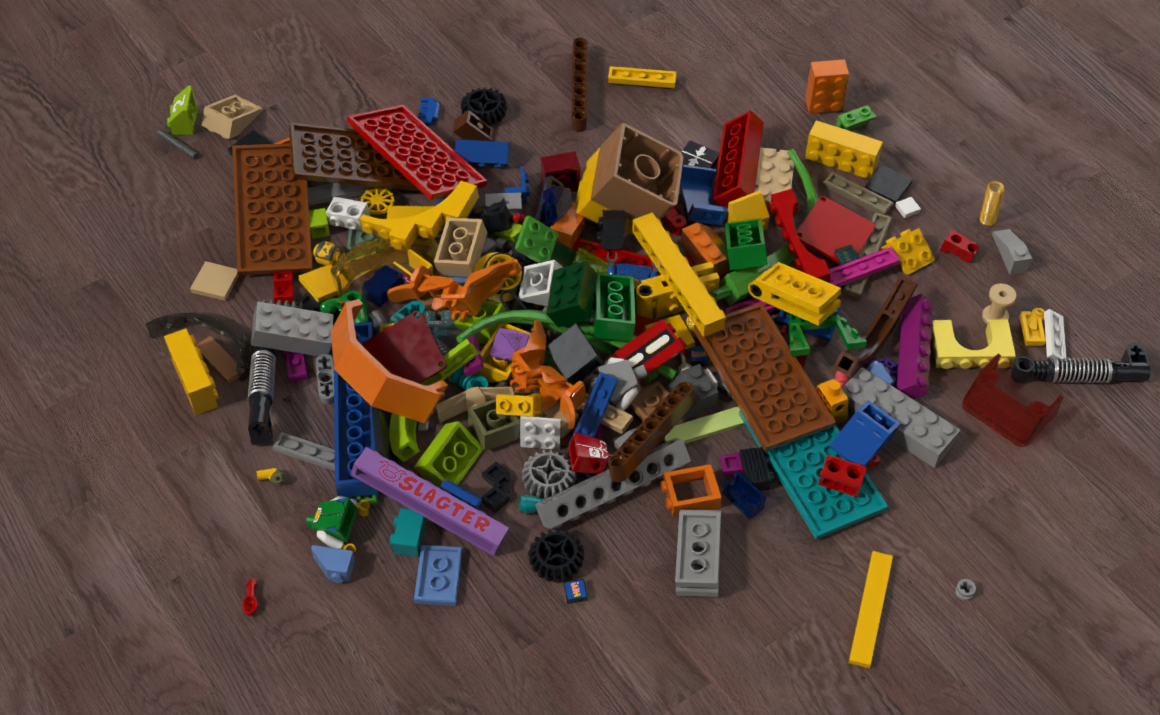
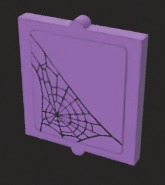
(507, 343)

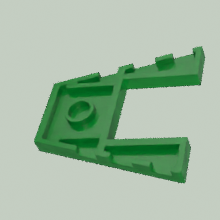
(799, 344)

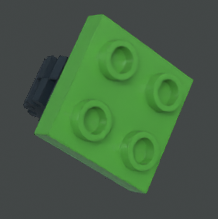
(534, 242)

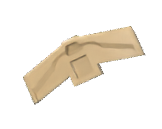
(467, 399)

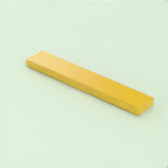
(870, 610)

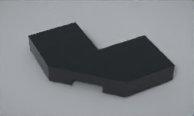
(500, 493)

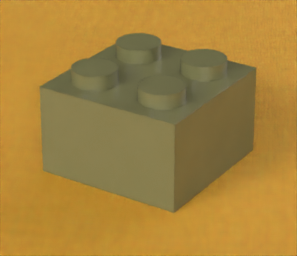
(492, 428)

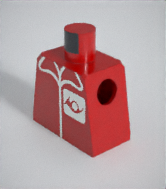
(588, 454)

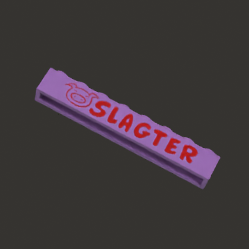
(429, 501)

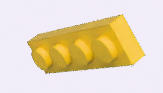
(642, 77)

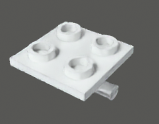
(540, 432)

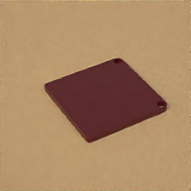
(408, 349)

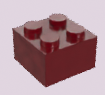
(564, 168)

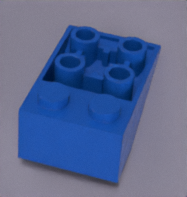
(865, 434)

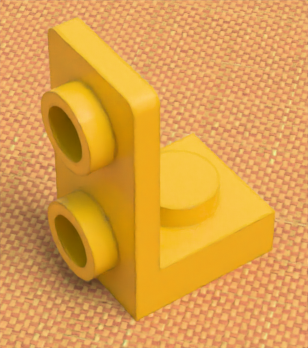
(519, 404)

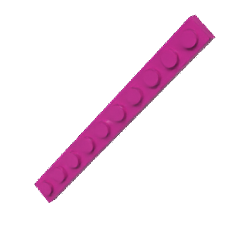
(841, 275)

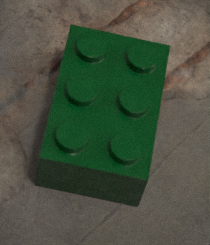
(572, 294)

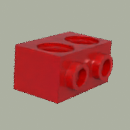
(840, 479)

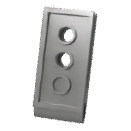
(698, 553)

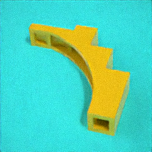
(426, 224)

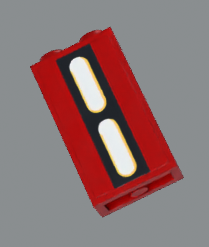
(652, 347)

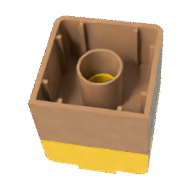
(630, 175)

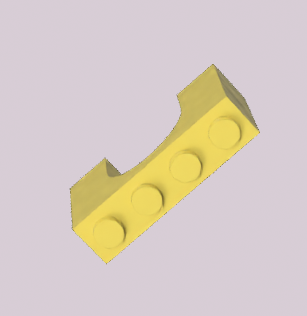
(951, 354)

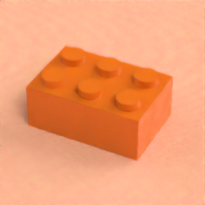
(826, 86)

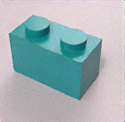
(408, 532)

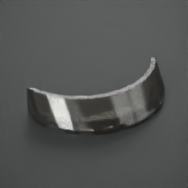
(217, 323)

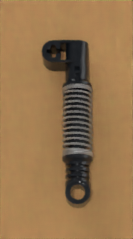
(1094, 370)
(261, 395)

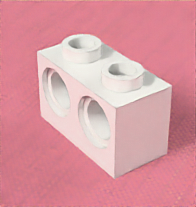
(346, 213)

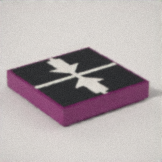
(699, 155)

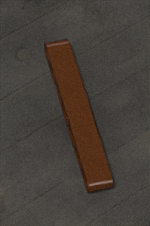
(579, 84)
(651, 432)

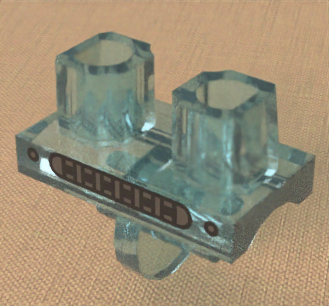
(445, 322)

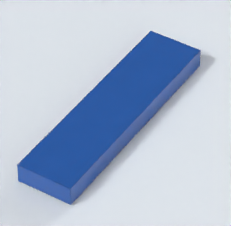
(596, 405)

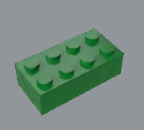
(746, 244)
(614, 307)

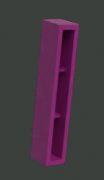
(915, 347)

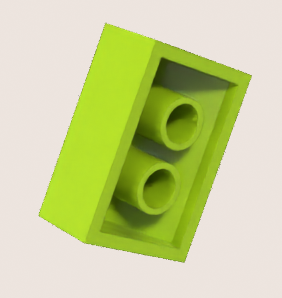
(449, 455)

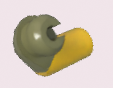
(272, 474)

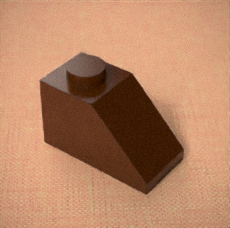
(471, 127)

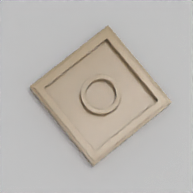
(215, 281)

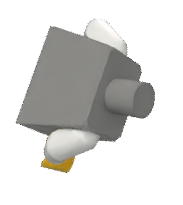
(628, 385)

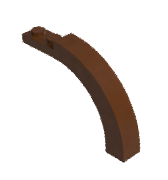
(880, 330)

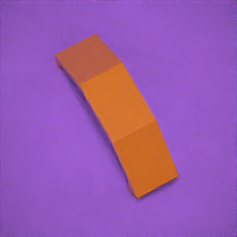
(373, 380)

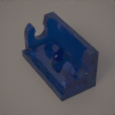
(744, 495)

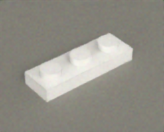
(1054, 335)

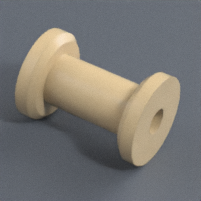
(1001, 297)

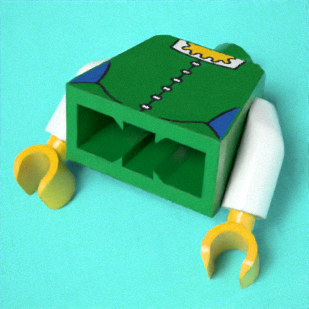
(335, 520)

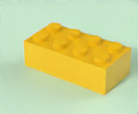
(843, 150)
(192, 371)

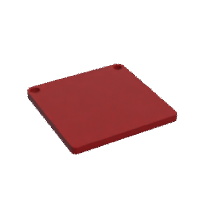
(833, 227)

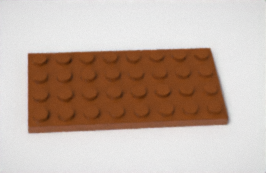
(270, 211)
(765, 378)

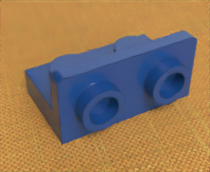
(461, 494)

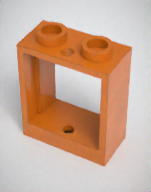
(704, 472)

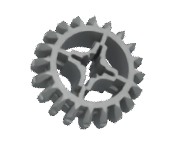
(537, 470)

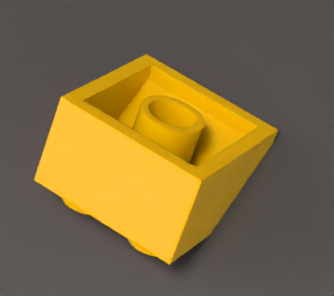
(748, 208)

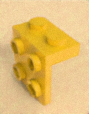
(911, 250)

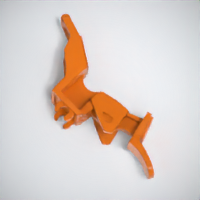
(450, 294)
(530, 374)

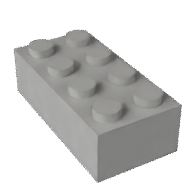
(291, 329)

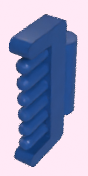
(429, 111)

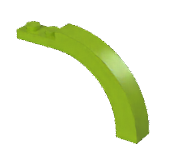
(402, 429)

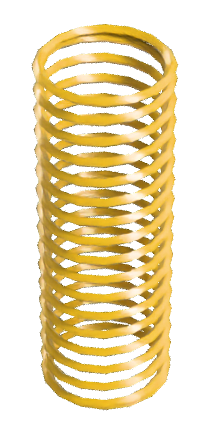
(989, 203)

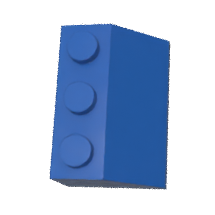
(484, 152)

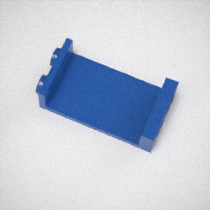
(697, 195)

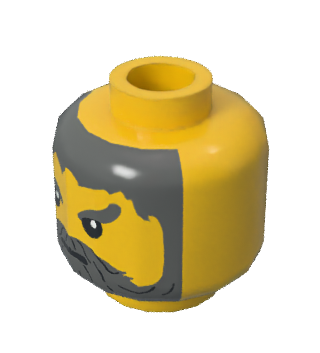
(326, 253)

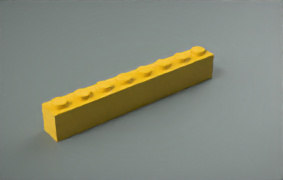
(678, 274)

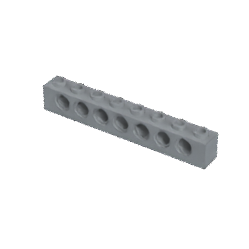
(549, 507)

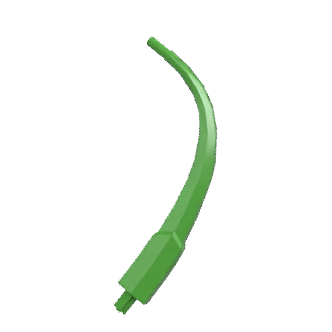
(735, 284)
(529, 316)

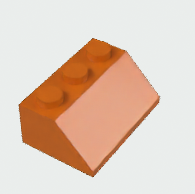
(705, 246)

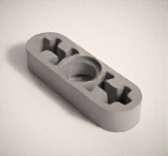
(321, 372)

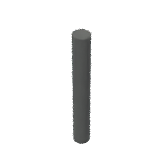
(177, 143)

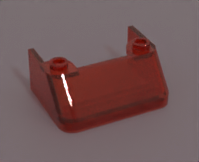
(1004, 413)

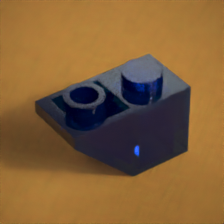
(556, 203)

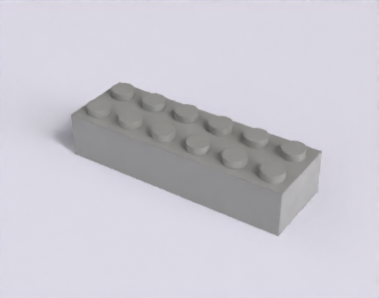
(919, 429)

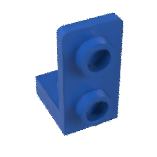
(524, 190)

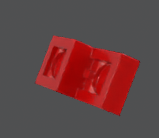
(283, 287)

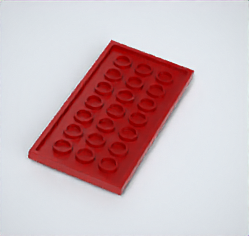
(415, 150)

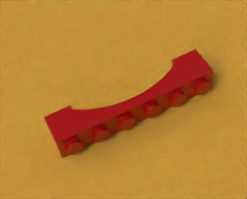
(785, 206)

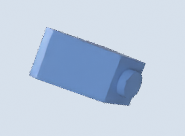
(335, 563)

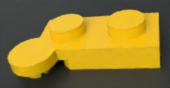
(1033, 327)

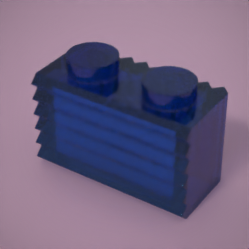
(376, 288)

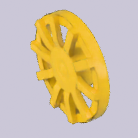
(378, 200)

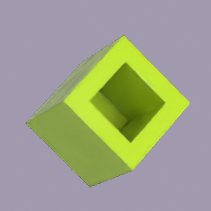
(318, 223)

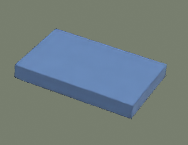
(438, 575)

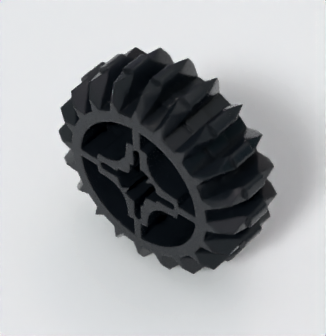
(485, 104)
(555, 548)

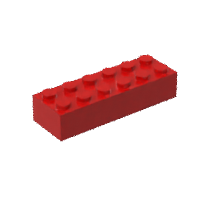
(738, 159)

